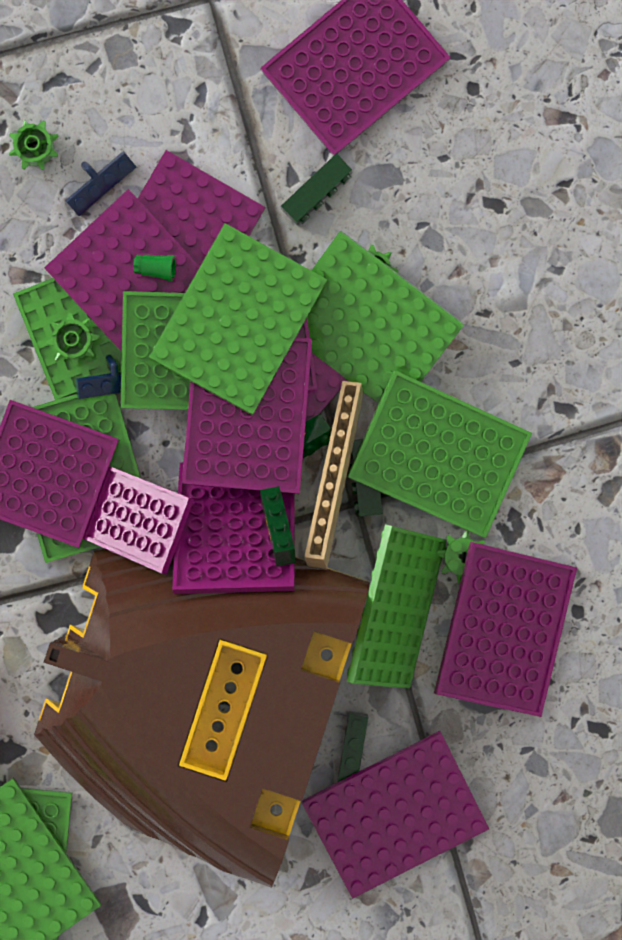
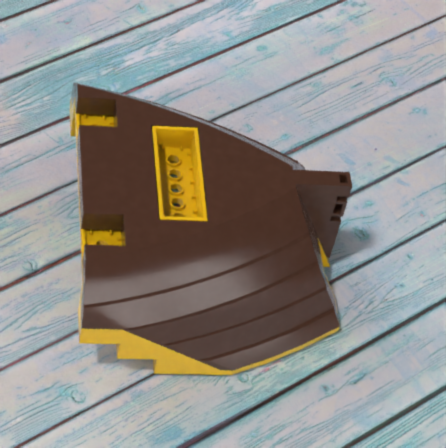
(152, 686)

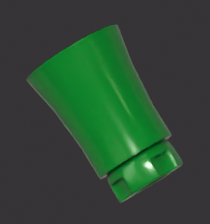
(156, 266)

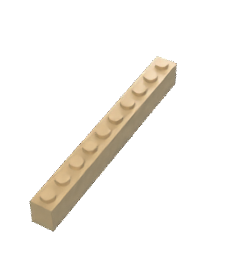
(334, 475)

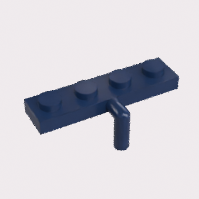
(100, 182)
(100, 384)

